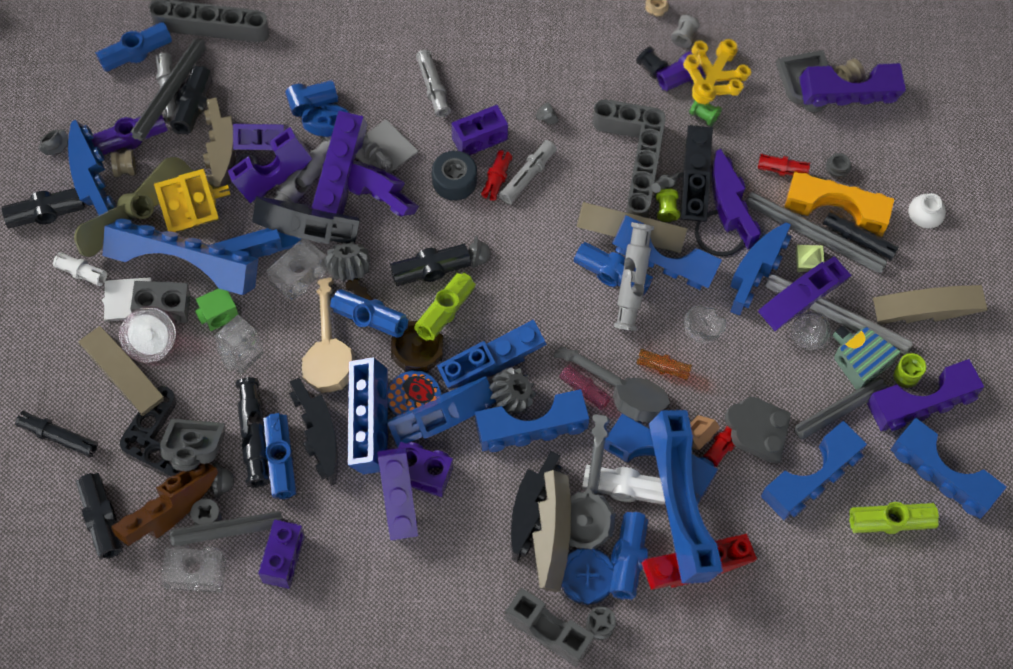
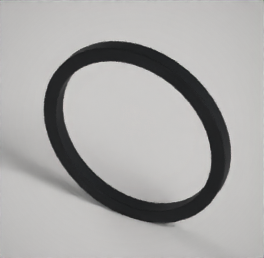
(708, 250)

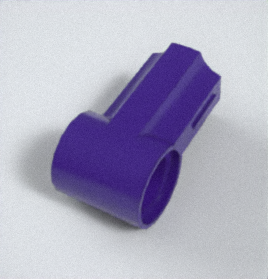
(676, 74)

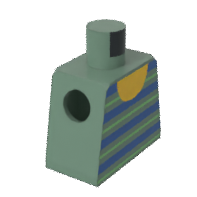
(863, 355)

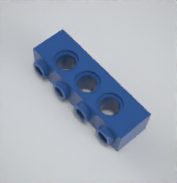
(367, 414)

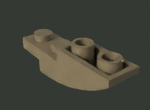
(220, 151)

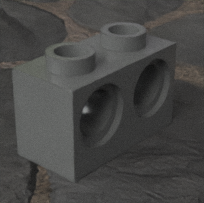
(162, 295)

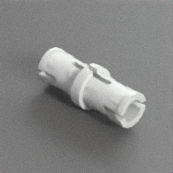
(80, 269)

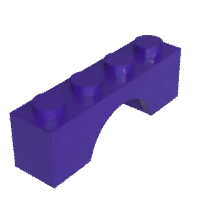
(823, 86)
(343, 147)
(896, 407)

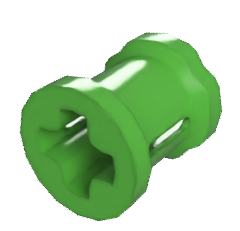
(706, 112)

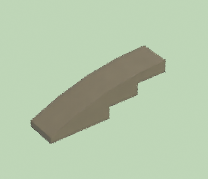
(608, 222)
(929, 303)
(121, 370)
(553, 540)

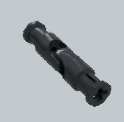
(252, 434)

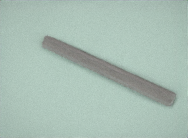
(846, 316)

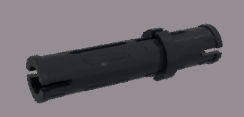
(860, 235)
(46, 429)

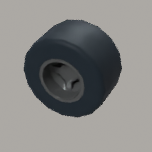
(454, 175)

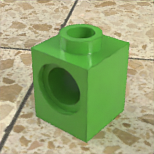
(216, 309)

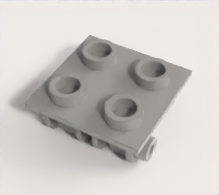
(385, 148)

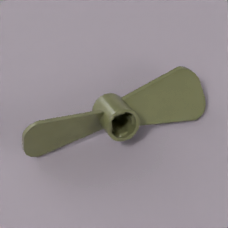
(90, 235)

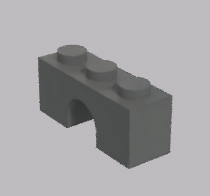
(561, 637)

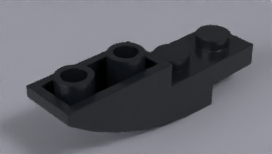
(696, 173)
(304, 223)
(320, 431)
(526, 508)

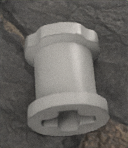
(685, 31)

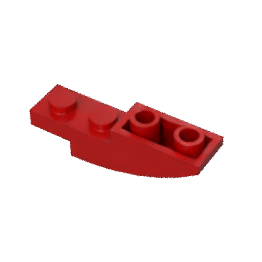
(665, 572)

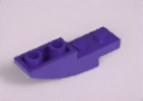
(382, 186)
(727, 197)
(804, 293)

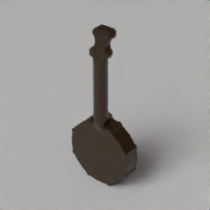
(409, 350)

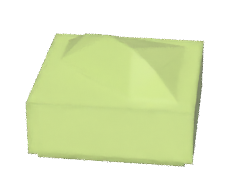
(808, 257)

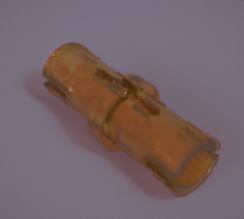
(664, 364)

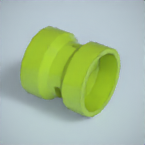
(914, 366)

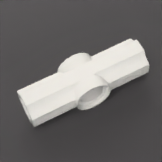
(628, 485)

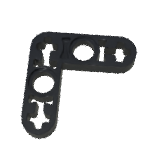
(146, 436)

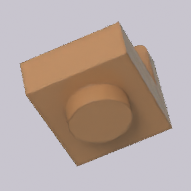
(703, 431)

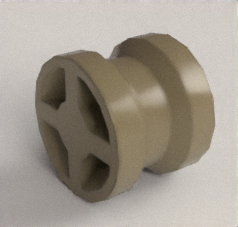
(851, 72)
(123, 163)

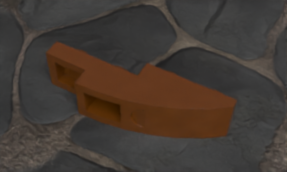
(173, 504)

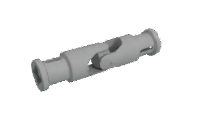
(304, 177)
(636, 256)

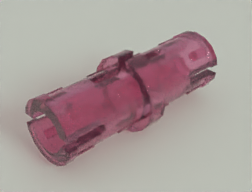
(589, 389)

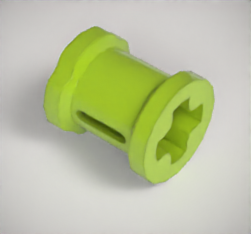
(667, 205)

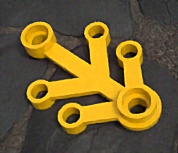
(705, 90)

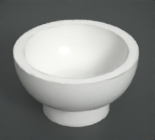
(927, 210)

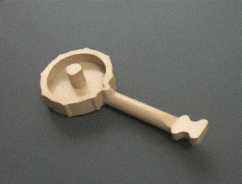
(327, 361)

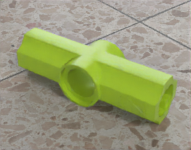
(445, 306)
(909, 515)

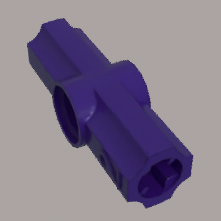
(117, 136)

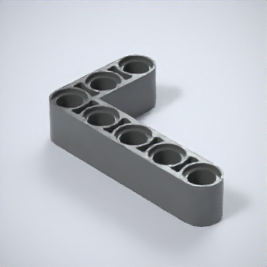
(210, 20)
(638, 127)

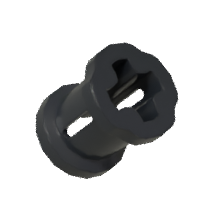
(651, 61)

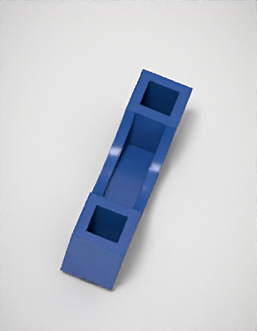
(697, 266)
(499, 429)
(632, 439)
(790, 491)
(973, 491)

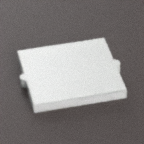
(118, 298)

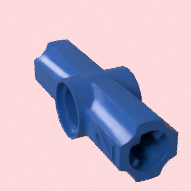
(133, 47)
(606, 266)
(369, 313)
(280, 471)
(628, 555)

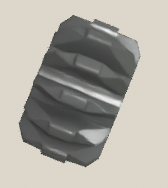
(348, 261)
(512, 390)

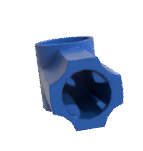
(303, 97)

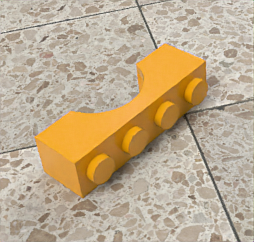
(867, 208)

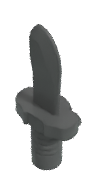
(665, 181)

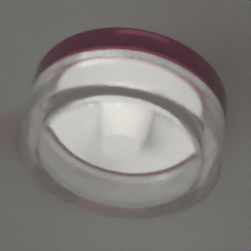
(148, 334)

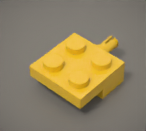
(188, 200)

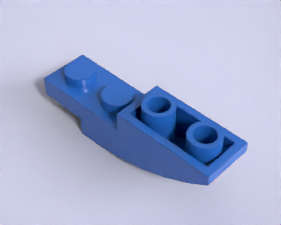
(85, 166)
(758, 263)
(491, 357)
(442, 413)

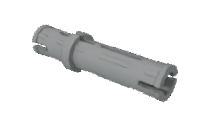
(164, 66)
(436, 91)
(534, 164)

